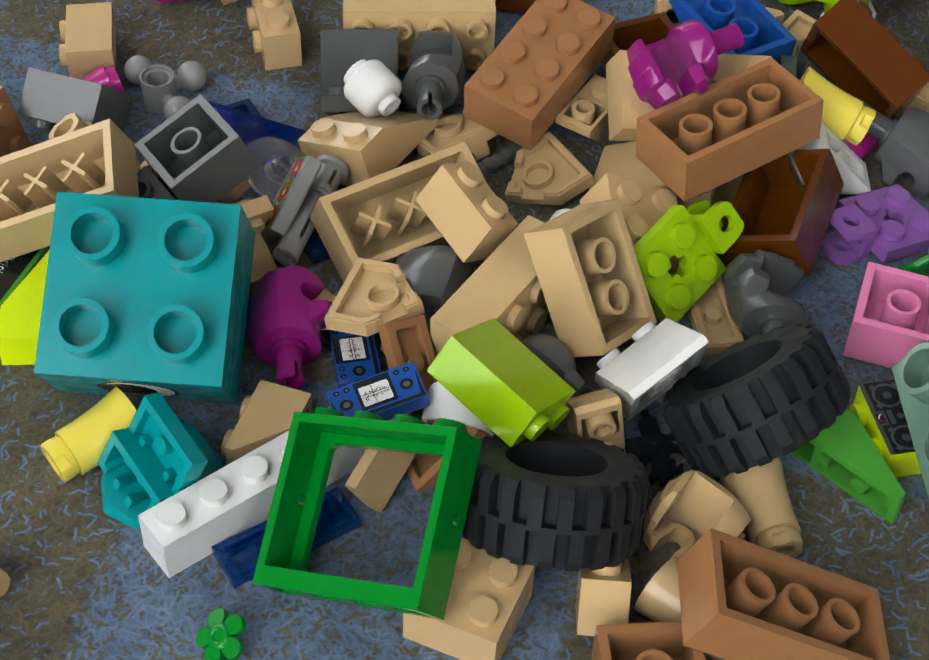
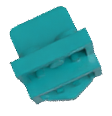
(152, 461)

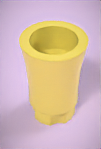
(841, 111)
(82, 441)

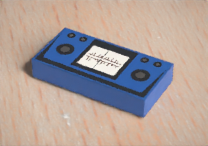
(353, 357)
(384, 394)

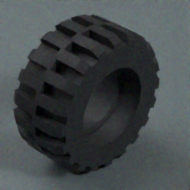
(756, 400)
(557, 502)

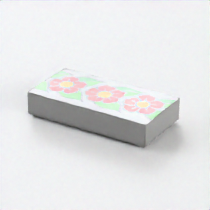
(292, 194)

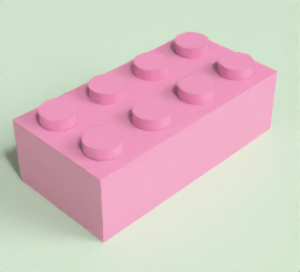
(888, 315)

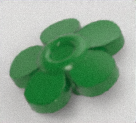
(220, 637)

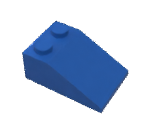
(760, 29)

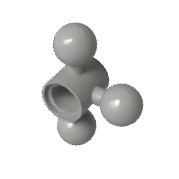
(161, 85)

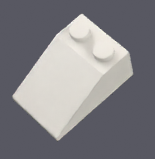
(650, 364)

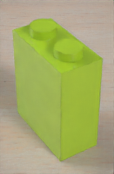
(502, 382)

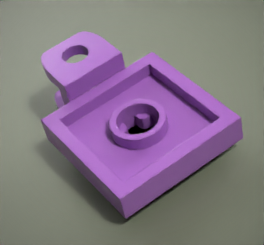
(880, 222)

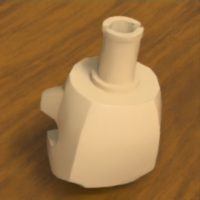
(689, 509)

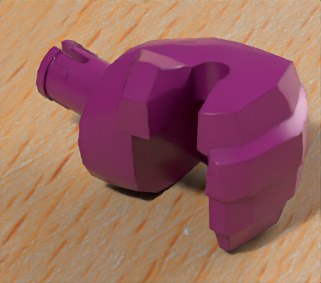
(680, 62)
(287, 321)

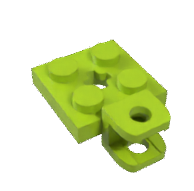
(694, 239)

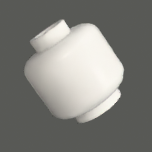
(372, 88)

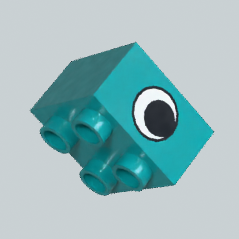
(146, 297)

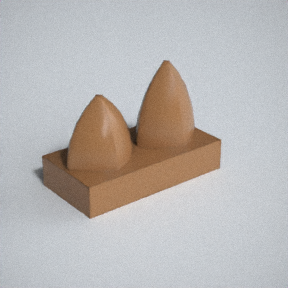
(408, 342)

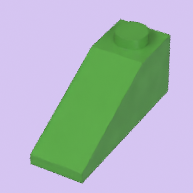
(854, 464)

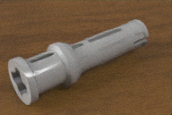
(326, 182)

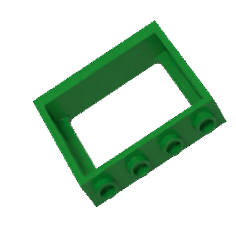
(301, 493)

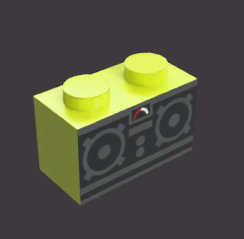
(885, 422)

